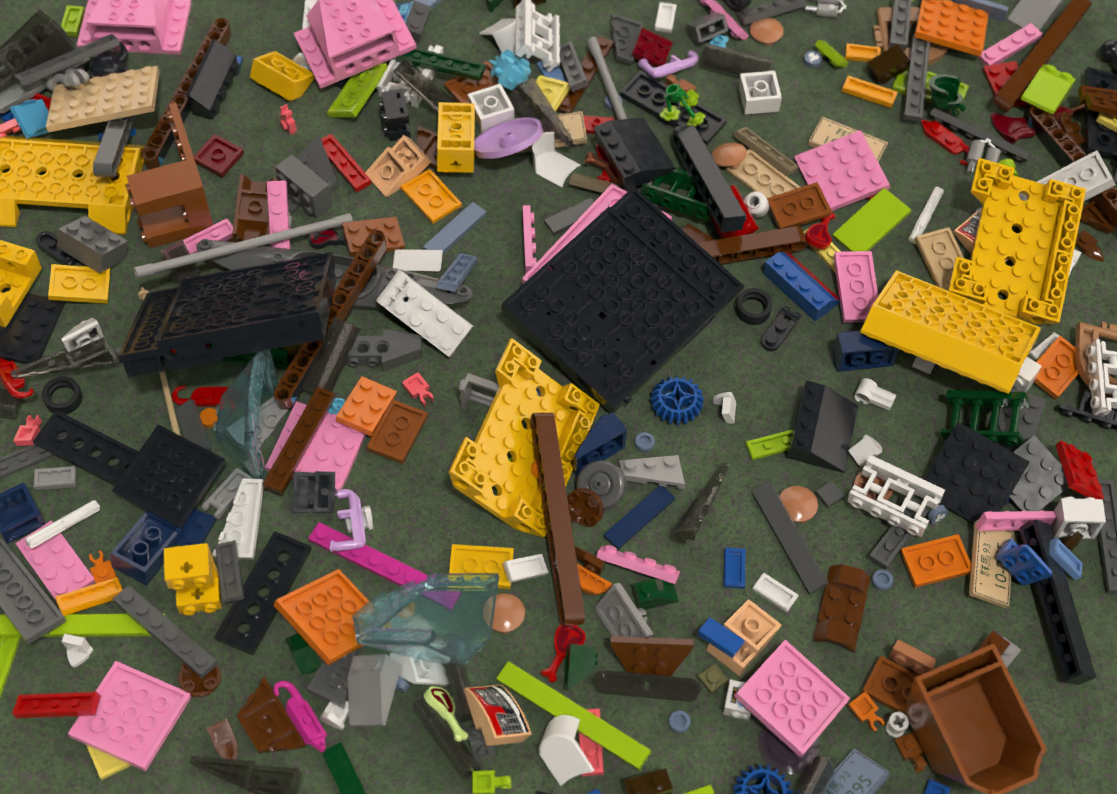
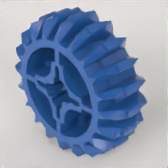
(686, 394)
(766, 776)

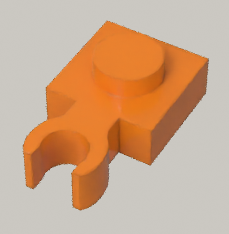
(102, 570)
(864, 708)

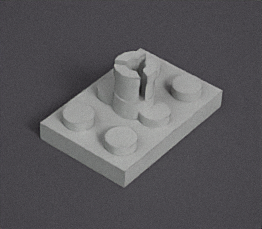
(621, 614)

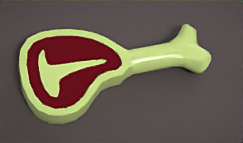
(442, 702)

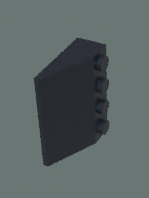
(632, 151)
(822, 427)

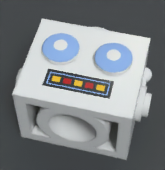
(732, 705)

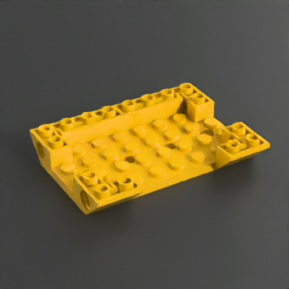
(63, 160)
(1039, 252)
(951, 331)
(485, 461)

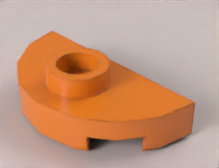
(591, 582)

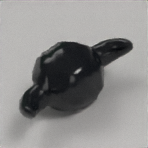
(109, 63)

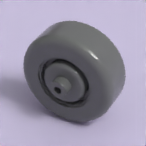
(605, 480)

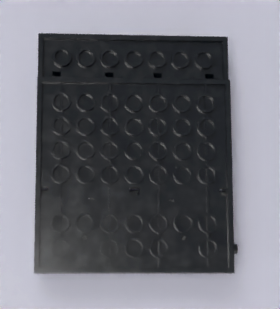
(640, 276)
(234, 312)

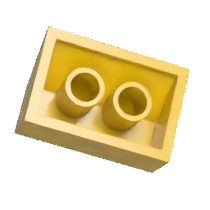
(281, 75)

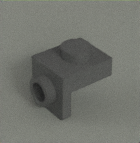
(478, 744)

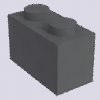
(707, 27)

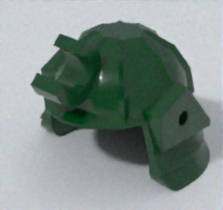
(945, 93)

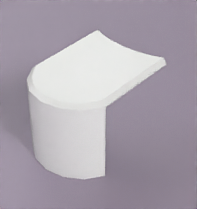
(503, 34)
(549, 162)
(561, 750)

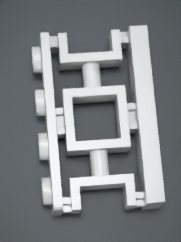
(526, 42)
(410, 96)
(1099, 377)
(901, 482)

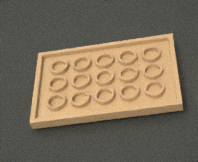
(103, 99)

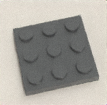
(1041, 480)

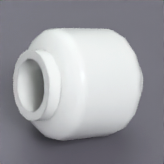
(757, 204)

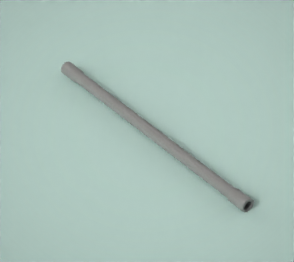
(596, 52)
(150, 269)

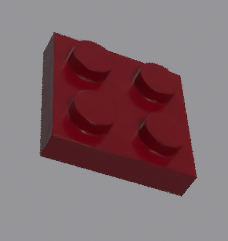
(652, 48)
(218, 155)

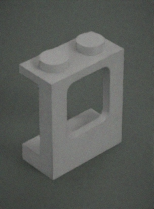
(468, 393)

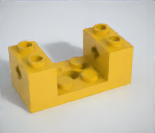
(456, 137)
(17, 271)
(193, 574)

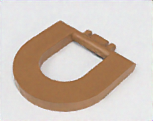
(882, 39)
(1085, 336)

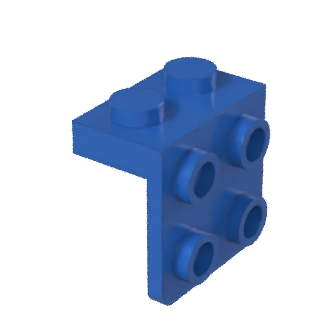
(1023, 562)

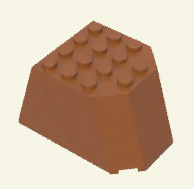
(975, 724)

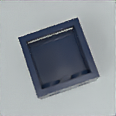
(18, 513)

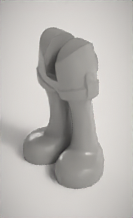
(69, 78)

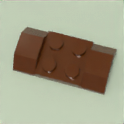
(251, 209)
(842, 606)

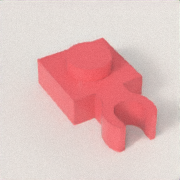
(287, 122)
(417, 387)
(28, 432)

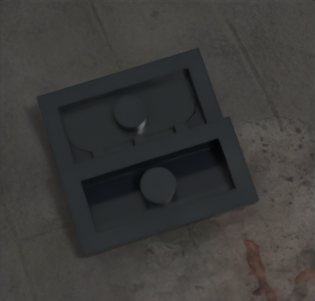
(313, 492)

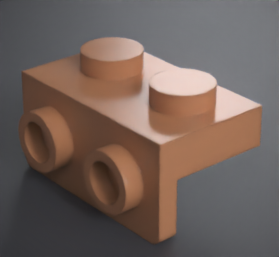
(911, 658)

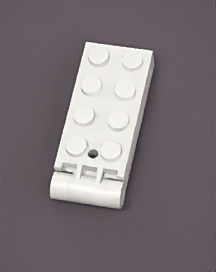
(1086, 173)
(424, 313)

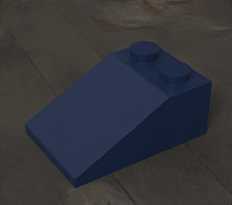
(860, 352)
(602, 442)
(142, 548)

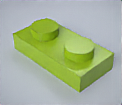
(73, 20)
(826, 50)

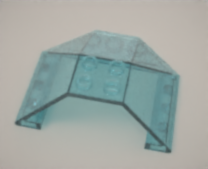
(239, 414)
(432, 620)

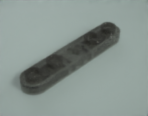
(668, 687)

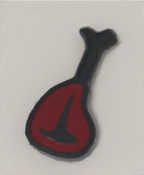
(324, 238)

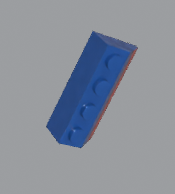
(800, 285)

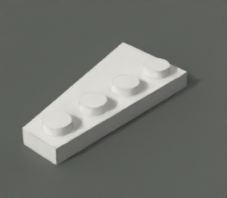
(244, 518)

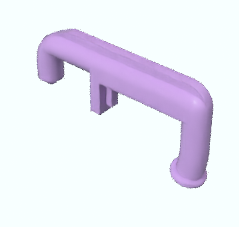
(675, 65)
(355, 513)

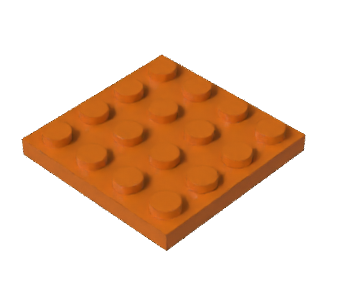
(952, 25)
(324, 614)

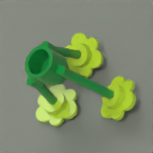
(677, 94)

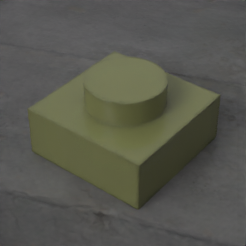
(712, 679)

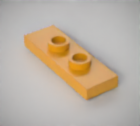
(869, 91)
(88, 596)

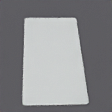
(418, 260)

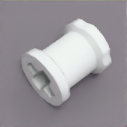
(895, 730)

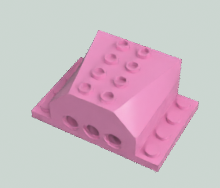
(138, 24)
(352, 37)

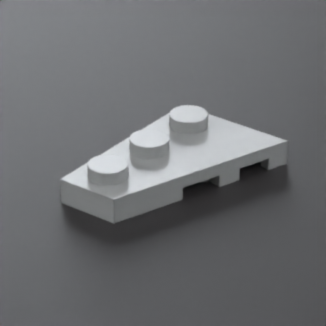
(268, 420)
(655, 469)

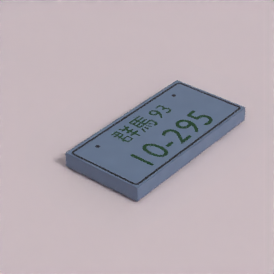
(856, 776)

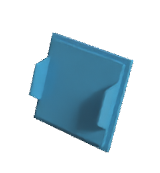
(31, 117)

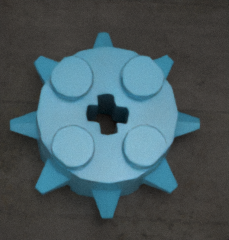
(510, 69)

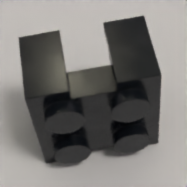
(394, 114)

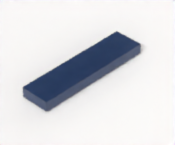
(639, 517)

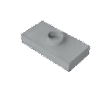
(55, 478)

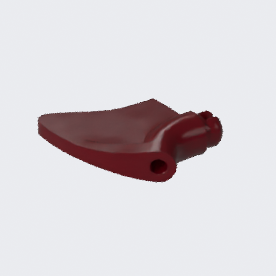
(1011, 128)

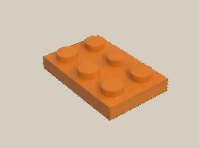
(1057, 367)
(365, 406)
(936, 561)

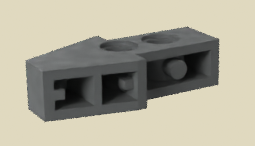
(398, 348)

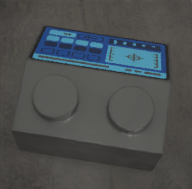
(414, 16)

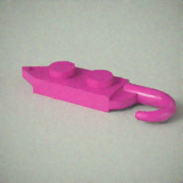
(303, 716)

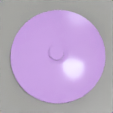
(507, 138)

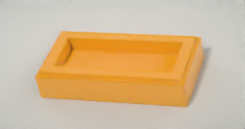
(861, 52)

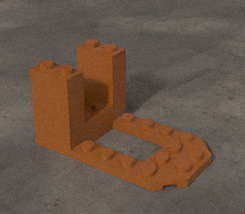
(170, 196)

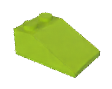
(1049, 88)

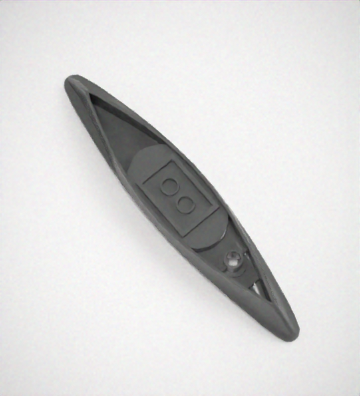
(367, 298)

